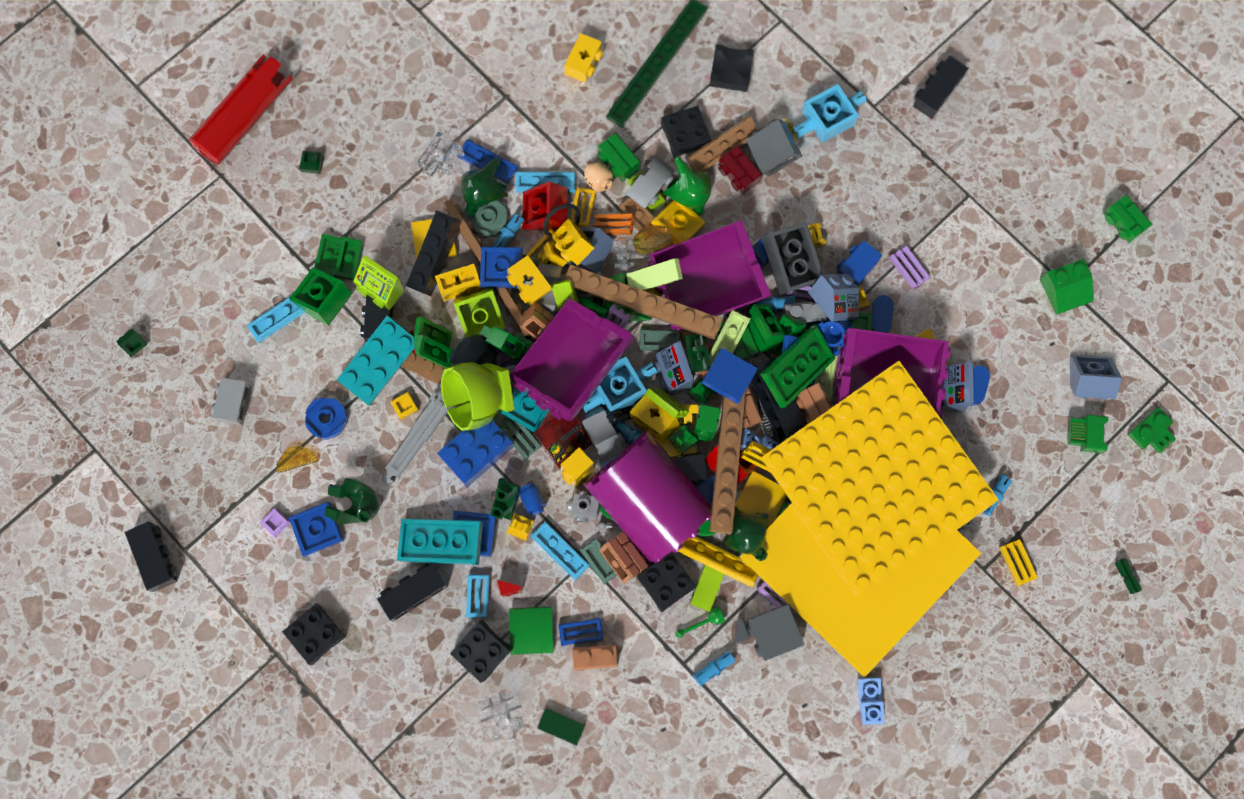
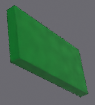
(798, 366)

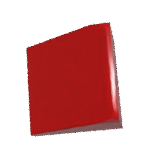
(507, 589)

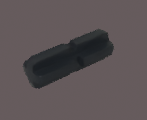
(619, 415)

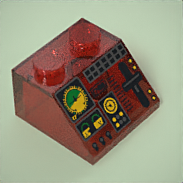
(561, 439)

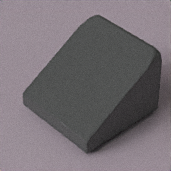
(741, 632)

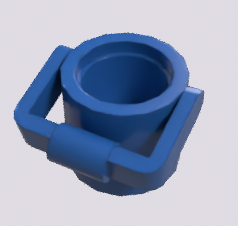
(833, 333)

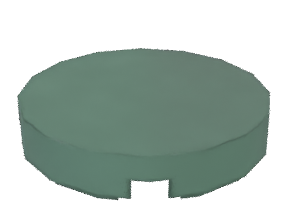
(489, 219)

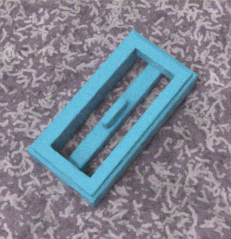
(477, 614)

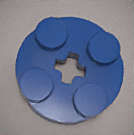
(337, 420)

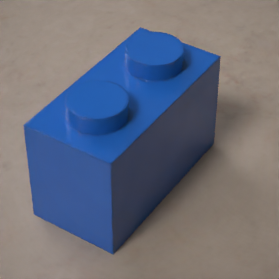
(860, 263)

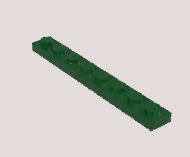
(656, 63)

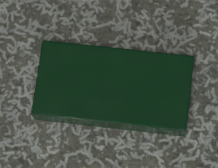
(561, 726)

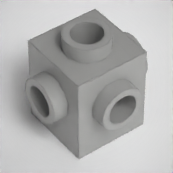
(586, 514)

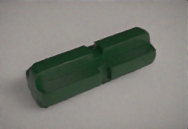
(1130, 581)

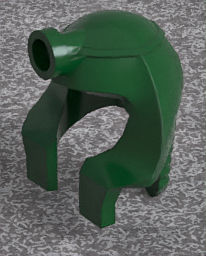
(481, 187)
(364, 506)
(748, 534)

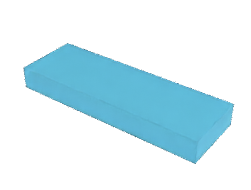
(529, 180)
(274, 320)
(560, 550)

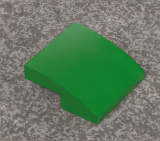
(338, 256)
(432, 342)
(531, 630)

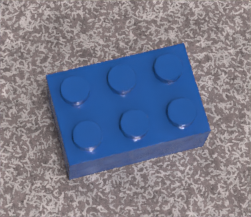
(475, 452)

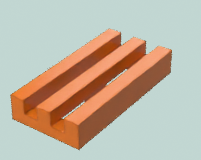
(619, 222)

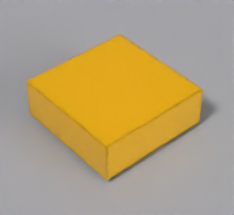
(404, 405)

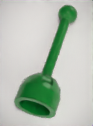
(715, 617)

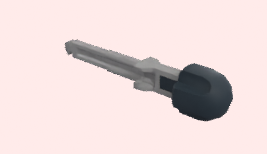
(468, 350)

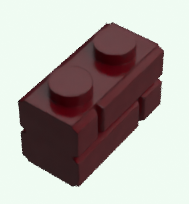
(739, 170)

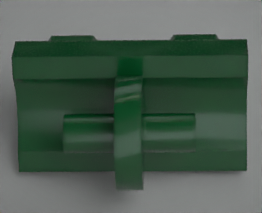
(697, 353)
(505, 499)

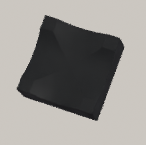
(731, 68)
(685, 131)
(666, 582)
(313, 634)
(481, 651)

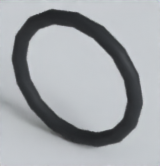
(557, 209)

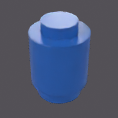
(532, 499)

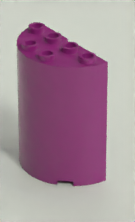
(716, 272)
(872, 352)
(570, 360)
(650, 498)

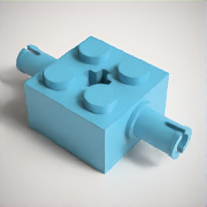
(829, 113)
(631, 383)

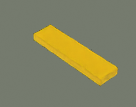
(719, 560)

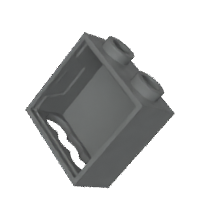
(773, 146)
(775, 632)

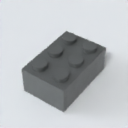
(792, 258)

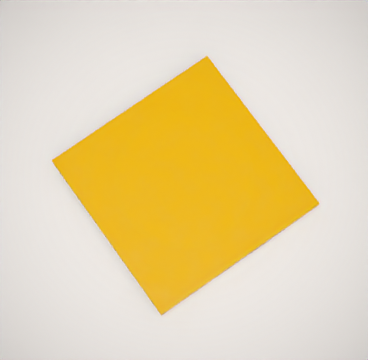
(879, 479)
(855, 626)

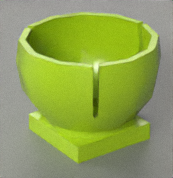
(483, 386)

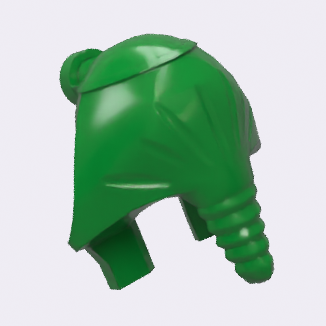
(691, 189)

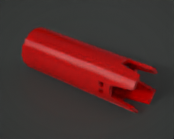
(240, 110)

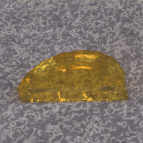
(295, 458)

